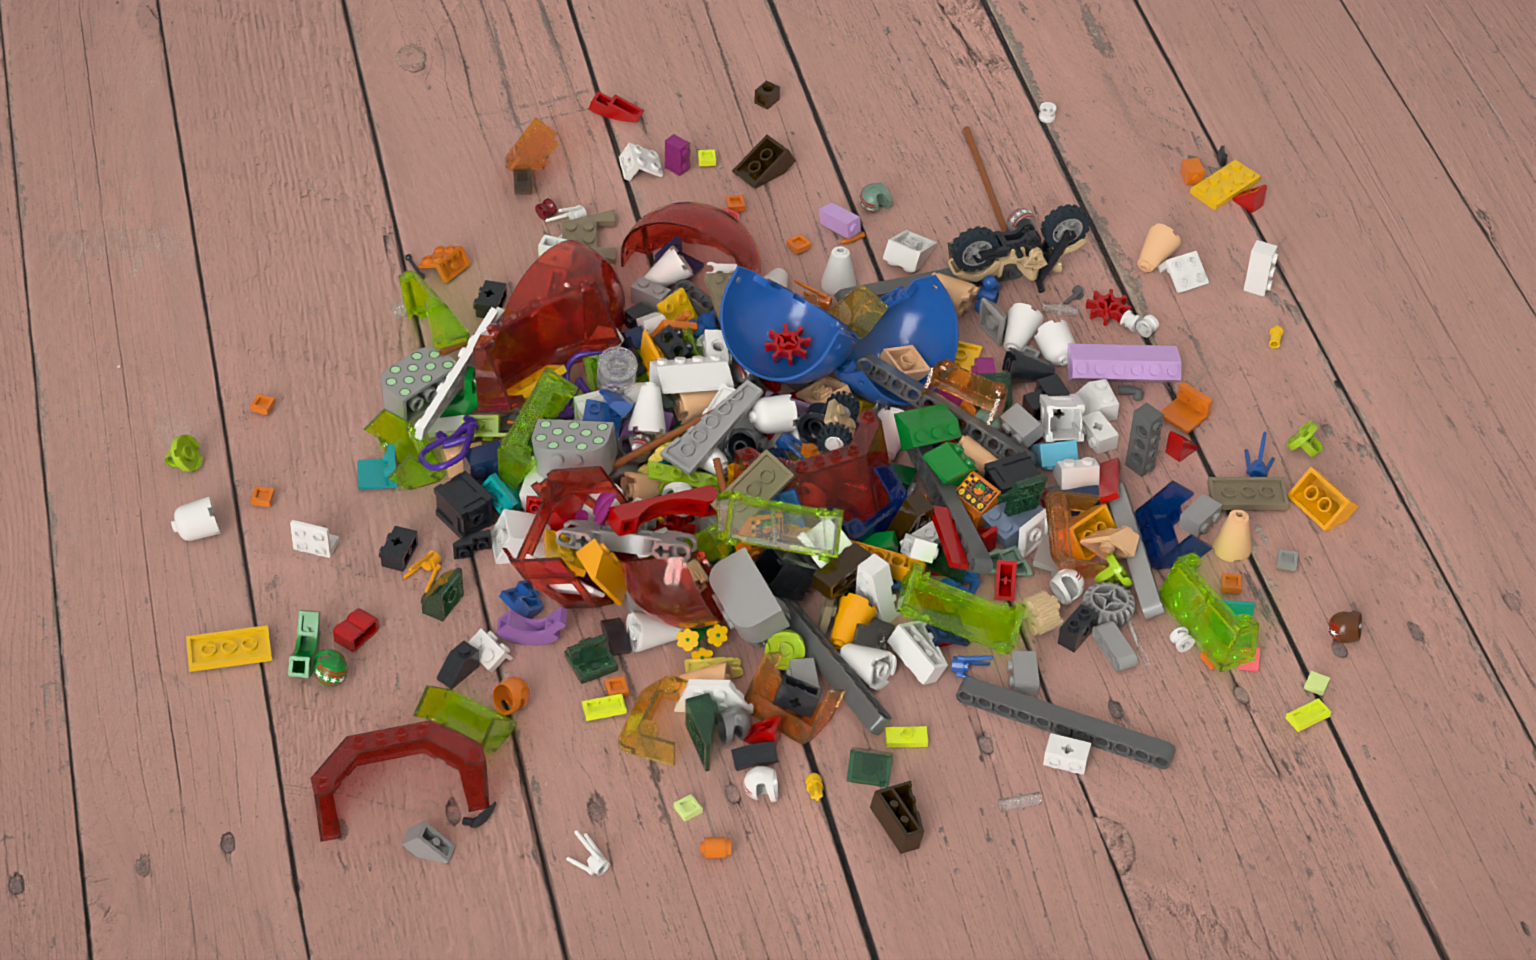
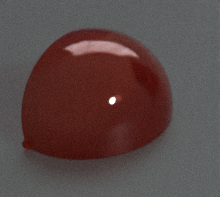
(668, 591)

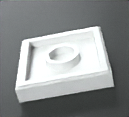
(1032, 534)

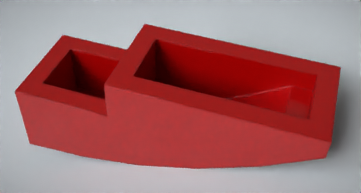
(615, 108)

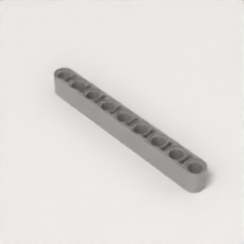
(1139, 564)

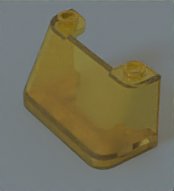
(859, 310)

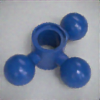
(989, 291)
(706, 321)

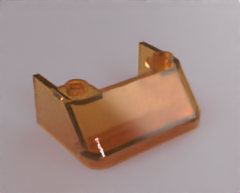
(532, 148)
(968, 387)
(1058, 512)
(761, 695)

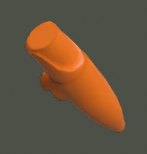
(858, 236)

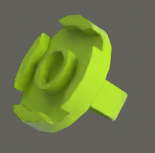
(1306, 439)
(184, 454)
(1114, 572)
(789, 644)

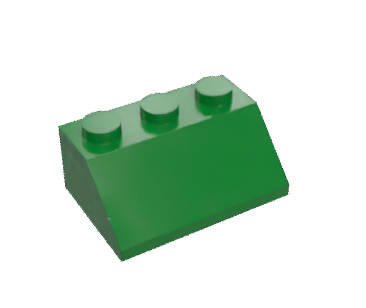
(926, 426)

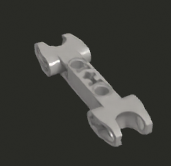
(642, 542)

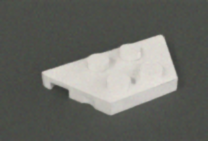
(720, 690)

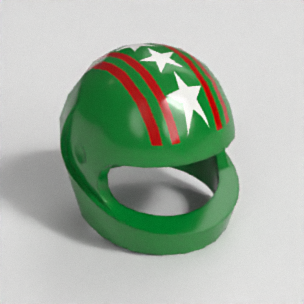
(330, 670)

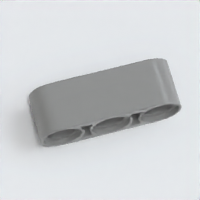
(1114, 646)

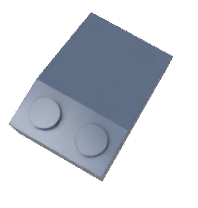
(1007, 526)

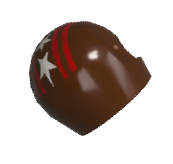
(1346, 626)

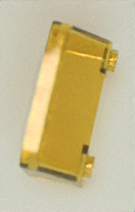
(640, 733)

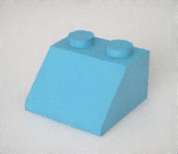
(1051, 452)

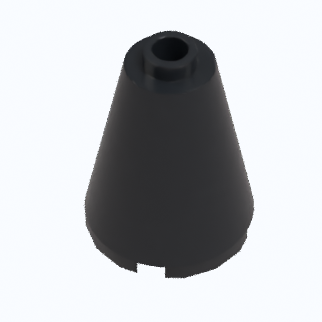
(1025, 367)
(743, 438)

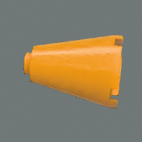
(850, 611)

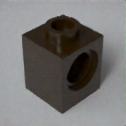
(767, 95)

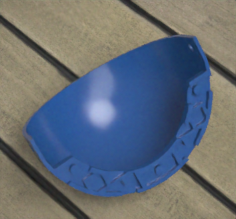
(761, 305)
(915, 317)

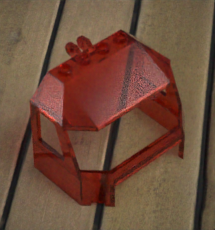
(550, 571)

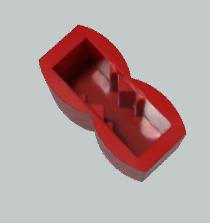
(355, 630)

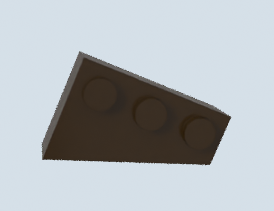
(912, 515)
(840, 572)
(899, 816)

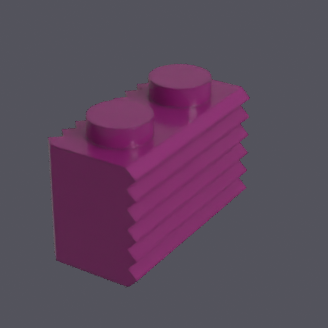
(677, 155)

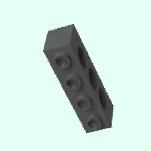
(1144, 439)

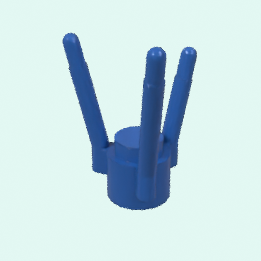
(786, 443)
(1258, 468)
(961, 664)

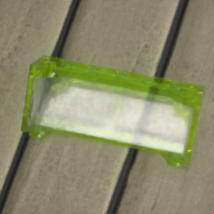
(778, 525)

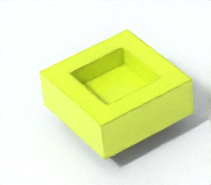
(707, 158)

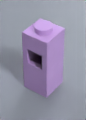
(839, 220)

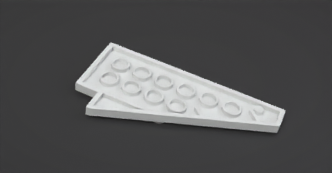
(455, 379)

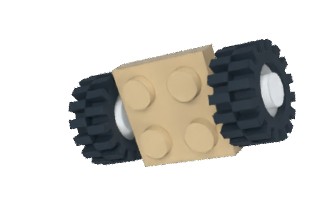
(839, 422)

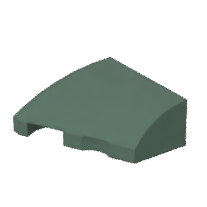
(1011, 554)

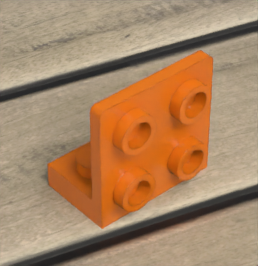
(447, 260)
(1188, 408)

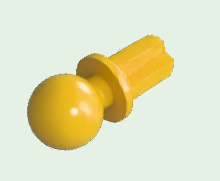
(814, 786)

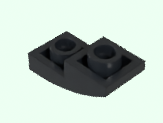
(465, 546)
(616, 636)
(755, 755)

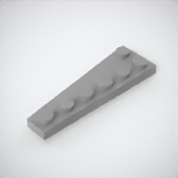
(699, 441)

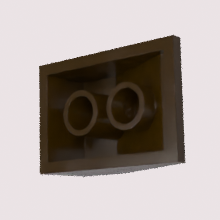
(764, 162)

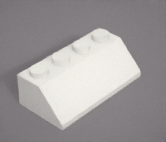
(690, 374)

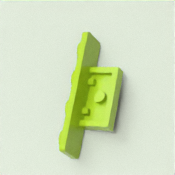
(488, 429)
(669, 474)

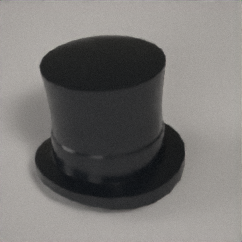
(812, 421)

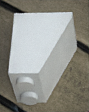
(510, 534)

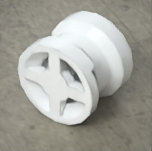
(1047, 112)
(1130, 320)
(1147, 325)
(1182, 639)

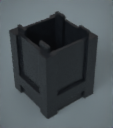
(1006, 471)
(464, 505)
(786, 572)

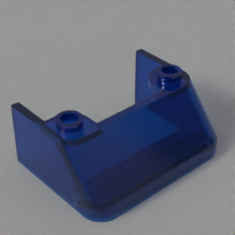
(881, 520)
(1156, 524)

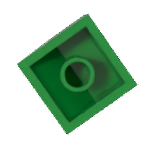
(950, 463)

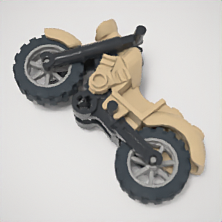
(986, 252)

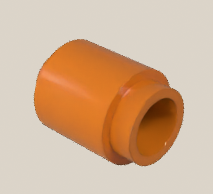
(715, 847)

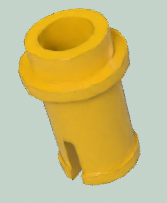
(1276, 333)

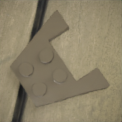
(585, 231)

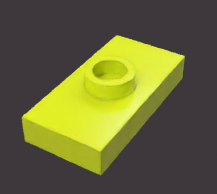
(604, 707)
(1308, 715)
(906, 737)

